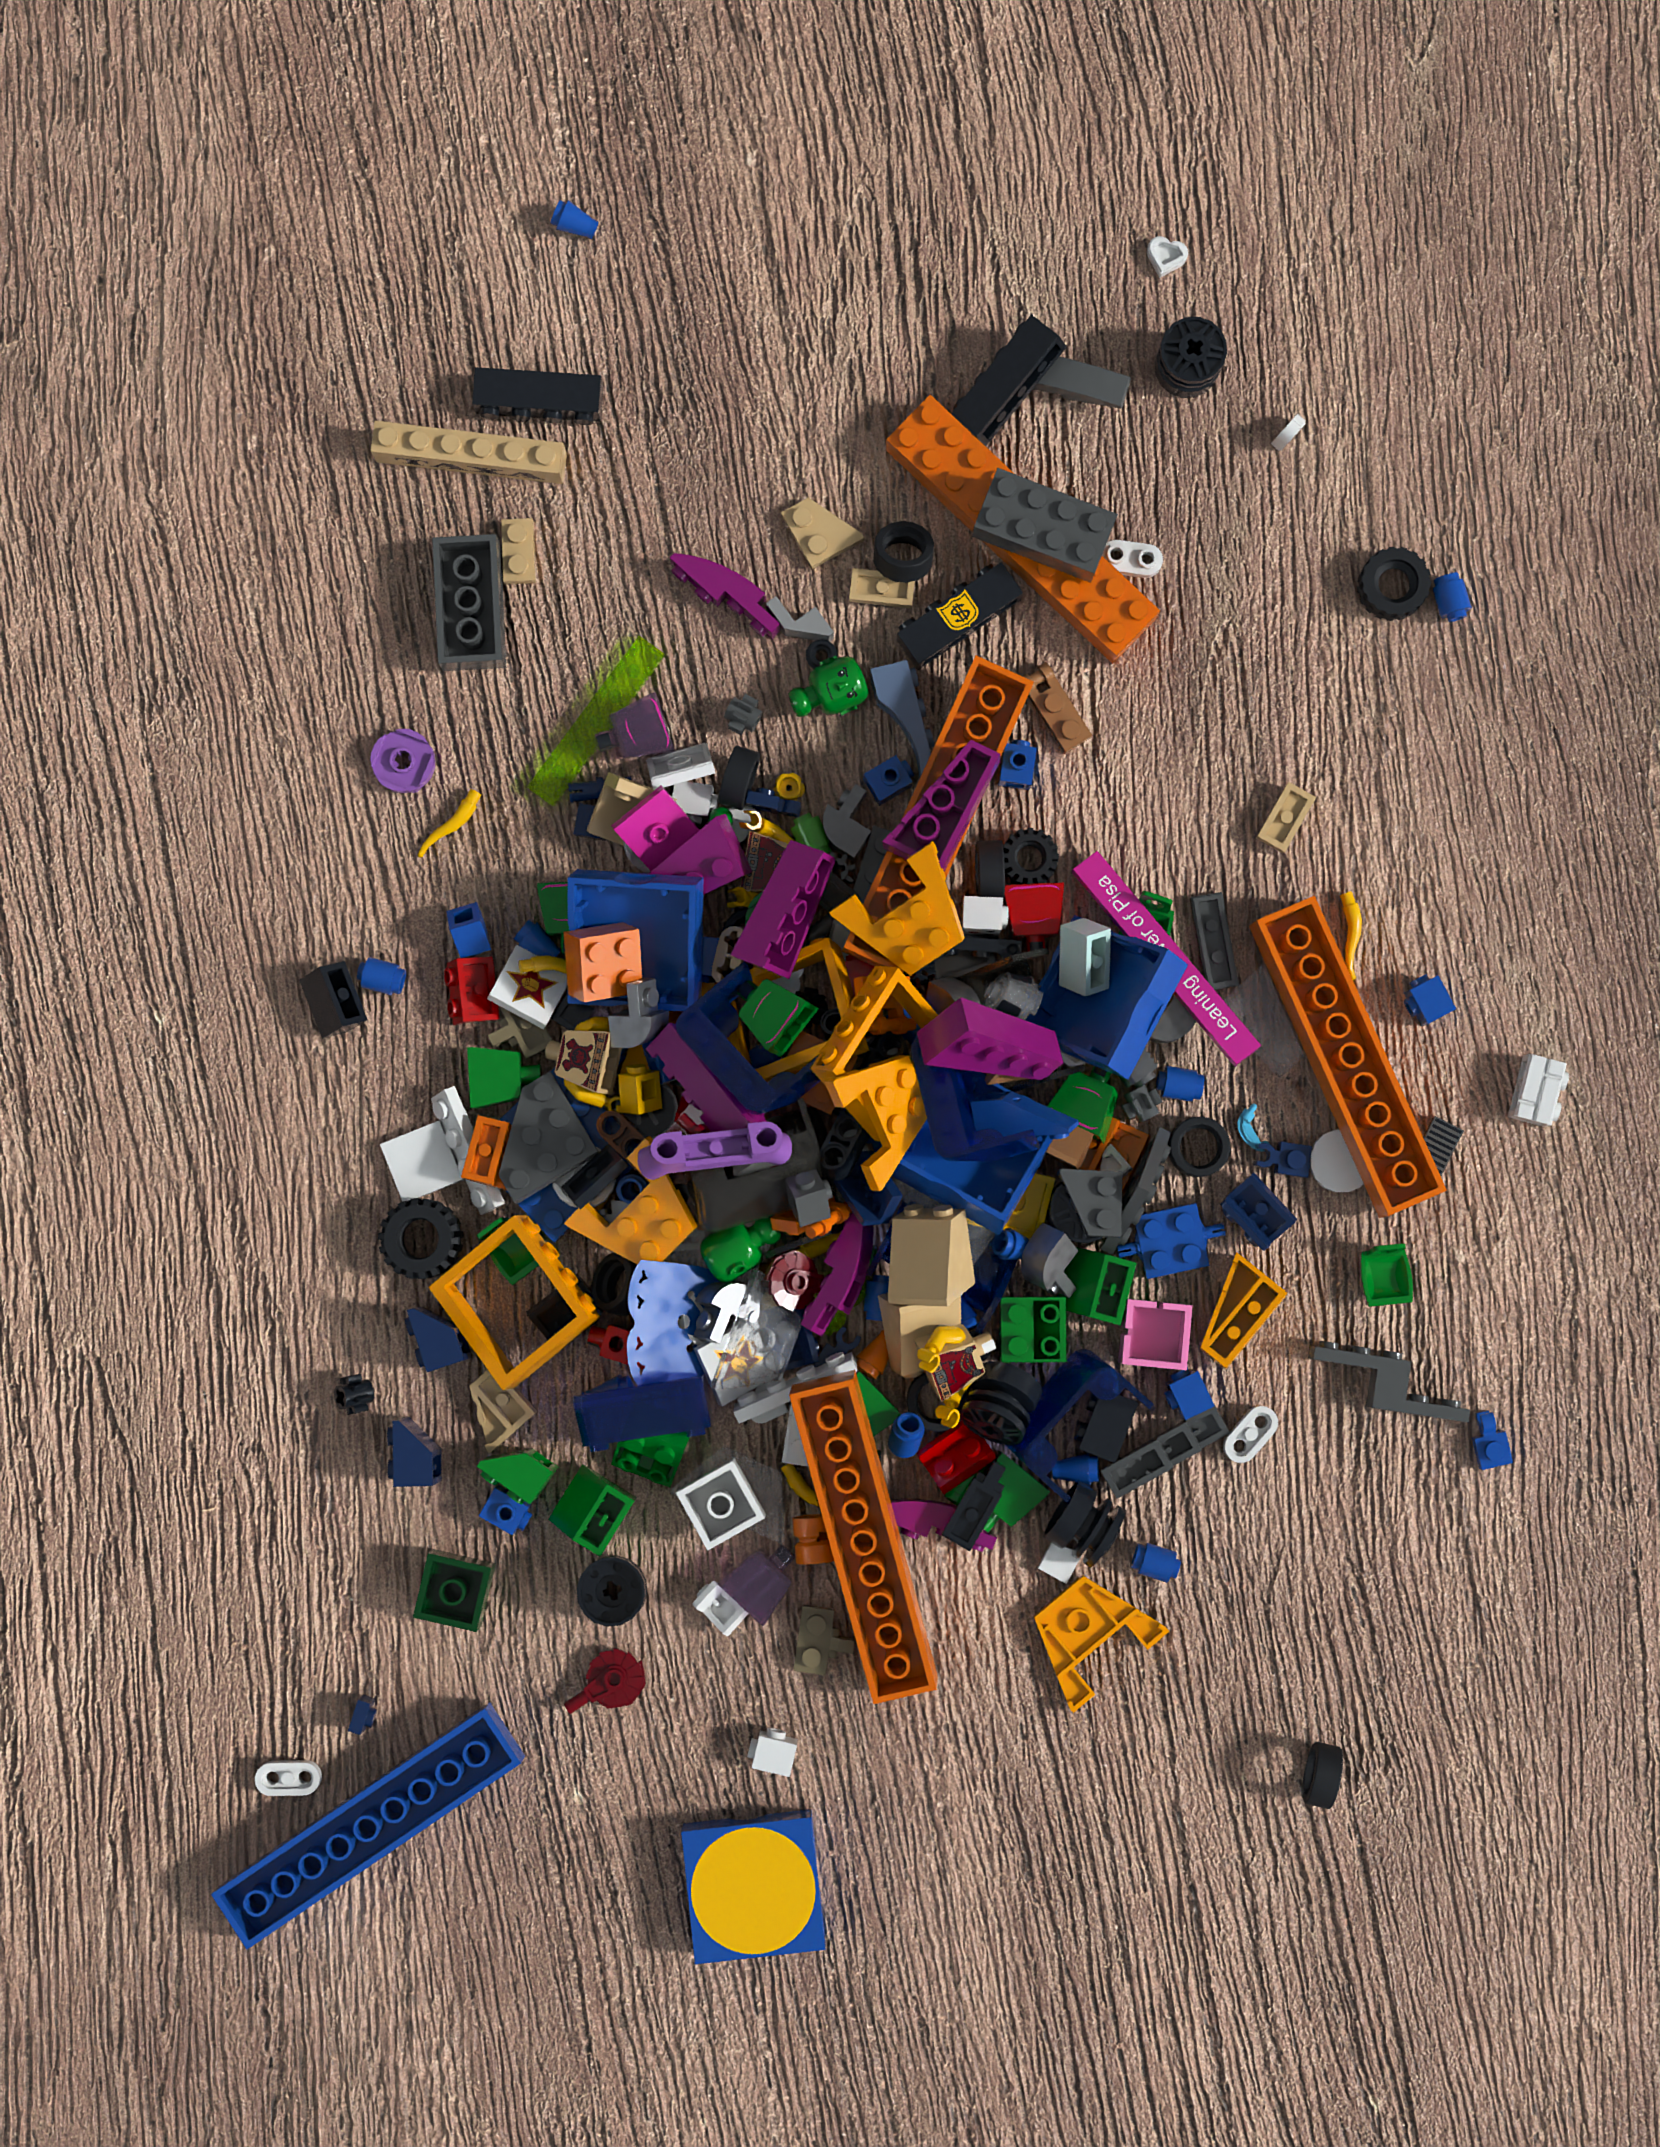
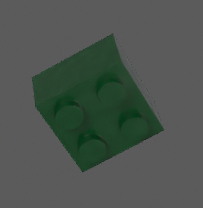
(454, 1590)

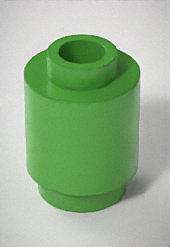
(810, 832)

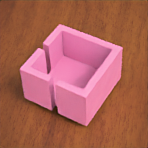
(1155, 1335)

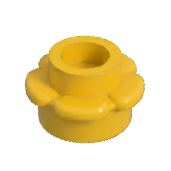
(789, 779)

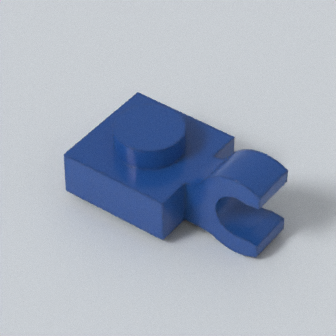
(1492, 1445)

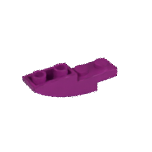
(719, 583)
(840, 1289)
(919, 1515)

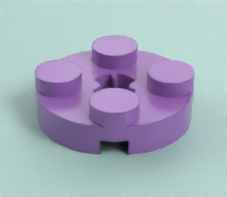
(386, 768)

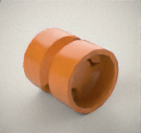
(813, 1540)

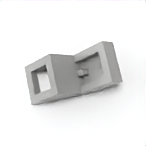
(809, 626)

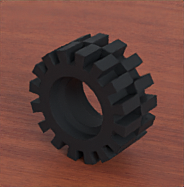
(1038, 840)

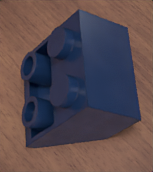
(437, 1339)
(415, 1455)

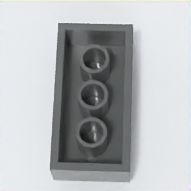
(1044, 525)
(469, 602)

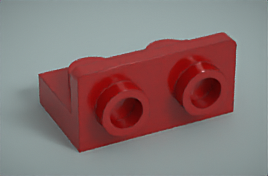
(469, 987)
(955, 1456)

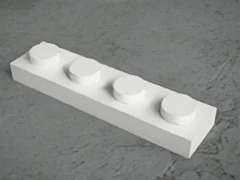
(458, 1135)
(777, 1393)

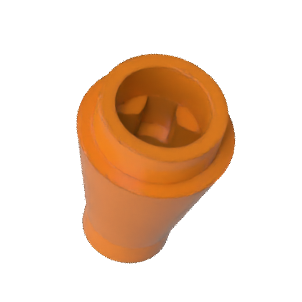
(874, 1357)

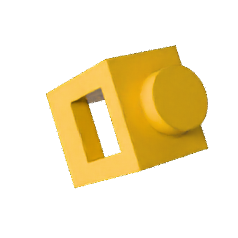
(639, 1090)

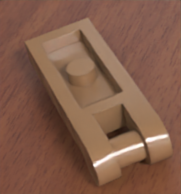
(1057, 710)

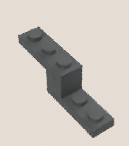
(1389, 1382)

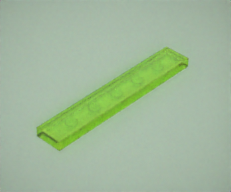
(579, 741)

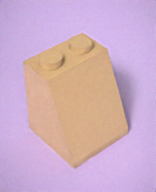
(929, 1256)
(909, 1322)

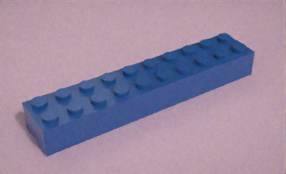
(368, 1825)

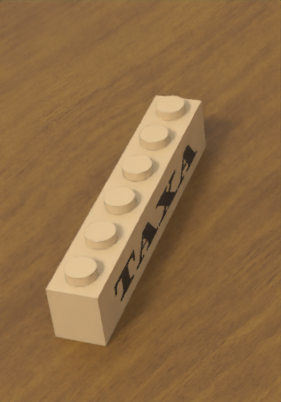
(469, 452)

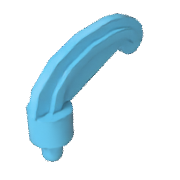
(1245, 1128)

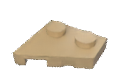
(819, 532)
(499, 1410)

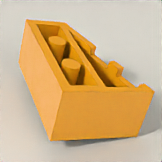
(1241, 1311)

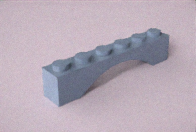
(896, 696)

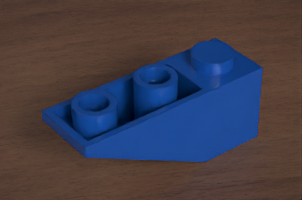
(1015, 1114)

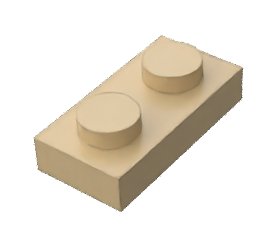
(518, 551)
(875, 589)
(1285, 817)

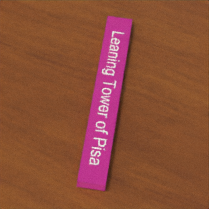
(1193, 989)

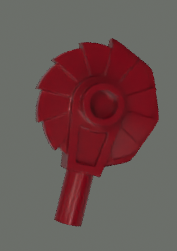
(793, 1280)
(613, 1681)

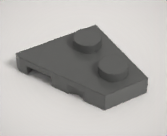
(1096, 1200)

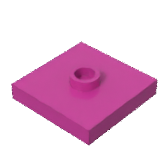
(655, 828)

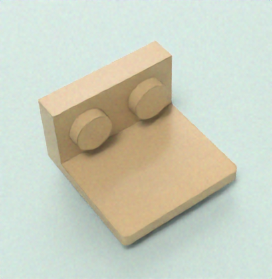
(615, 800)

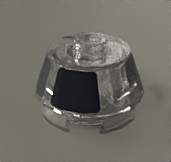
(1014, 995)

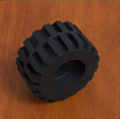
(393, 1238)

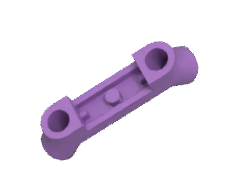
(679, 1153)

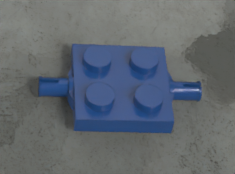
(1171, 1240)

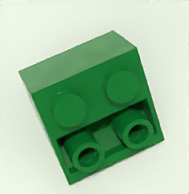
(1101, 1285)
(1032, 1329)
(652, 1457)
(519, 1471)
(592, 1510)

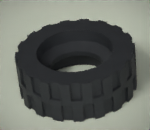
(1394, 559)

